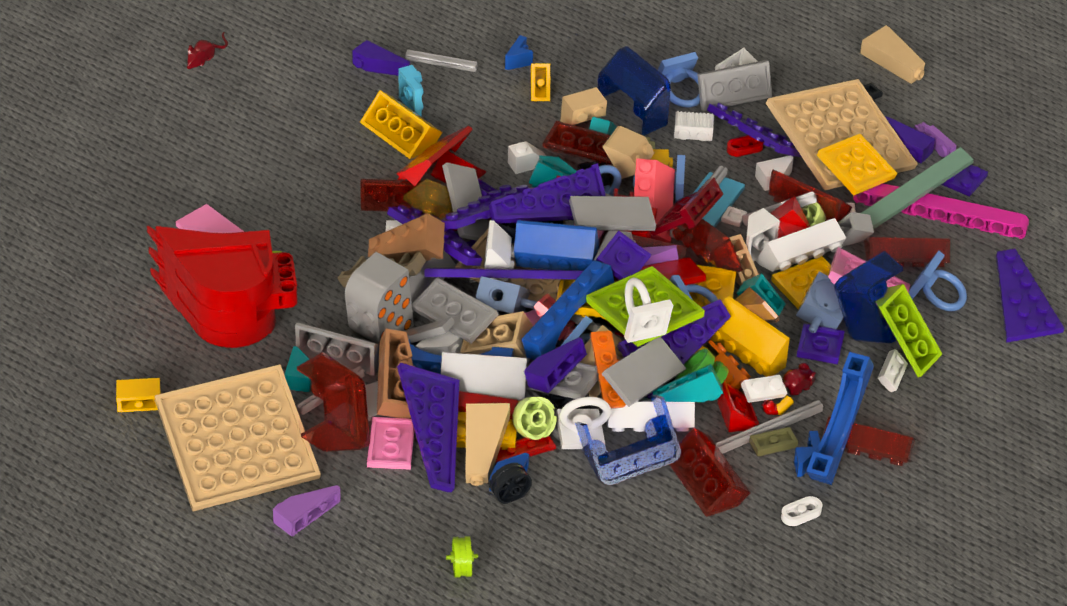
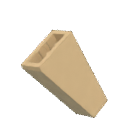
(893, 54)
(484, 436)

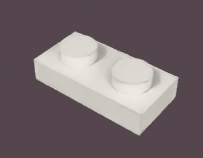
(892, 370)
(764, 388)

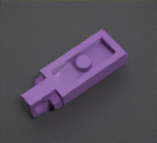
(942, 144)

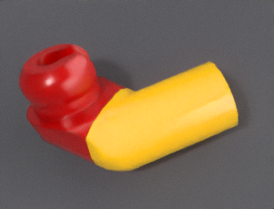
(777, 408)

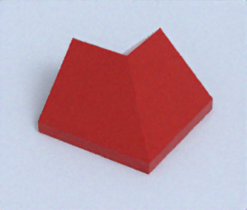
(791, 218)

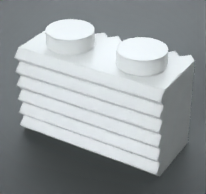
(694, 126)

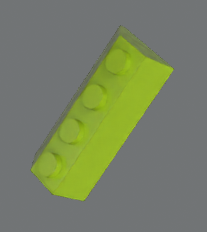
(909, 328)

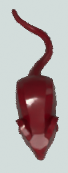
(202, 52)
(798, 379)

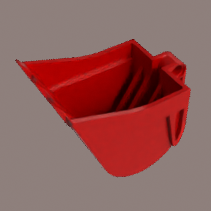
(224, 282)

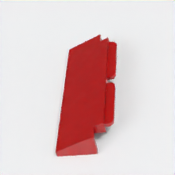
(418, 167)

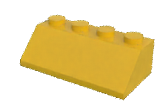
(399, 125)
(753, 339)

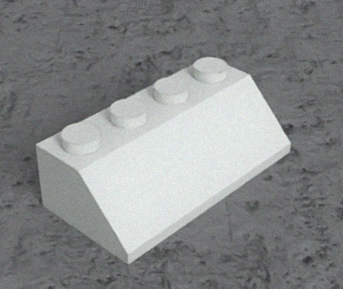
(801, 246)
(639, 413)

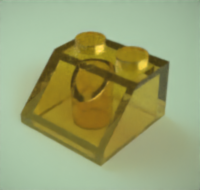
(430, 198)

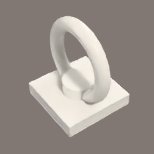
(645, 320)
(570, 415)

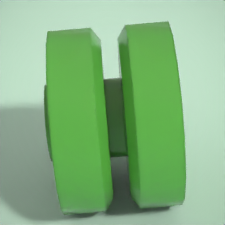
(702, 359)

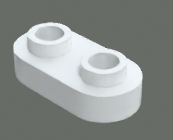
(798, 513)

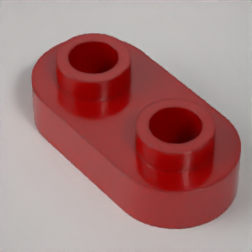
(744, 146)

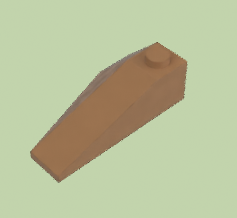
(757, 305)

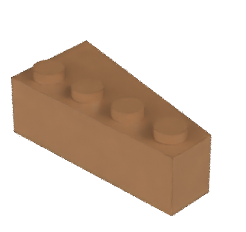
(417, 235)
(393, 350)

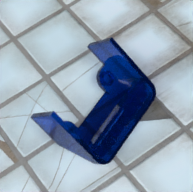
(641, 83)
(858, 297)
(655, 451)

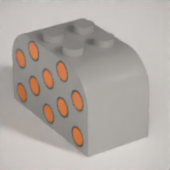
(378, 298)

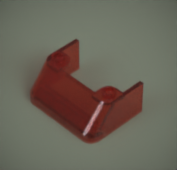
(344, 405)

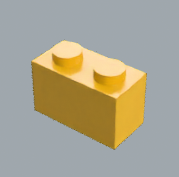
(137, 394)

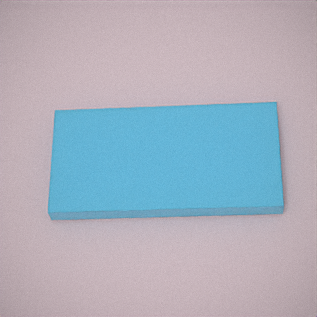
(731, 191)

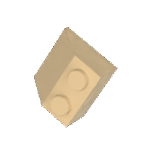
(583, 106)
(624, 148)

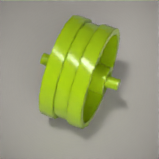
(462, 556)

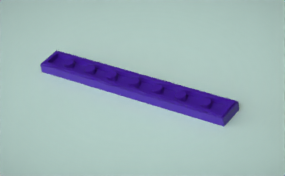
(502, 273)

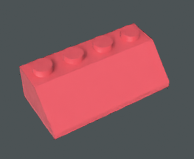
(656, 182)

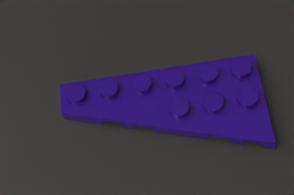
(751, 128)
(549, 199)
(479, 209)
(453, 243)
(1023, 303)
(691, 337)
(434, 415)

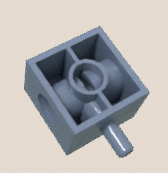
(514, 296)
(820, 305)

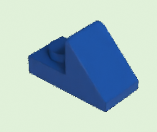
(519, 55)

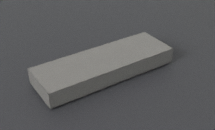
(430, 330)

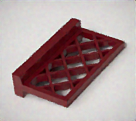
(690, 208)

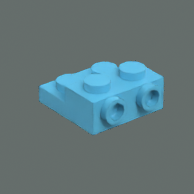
(410, 88)

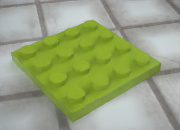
(611, 301)

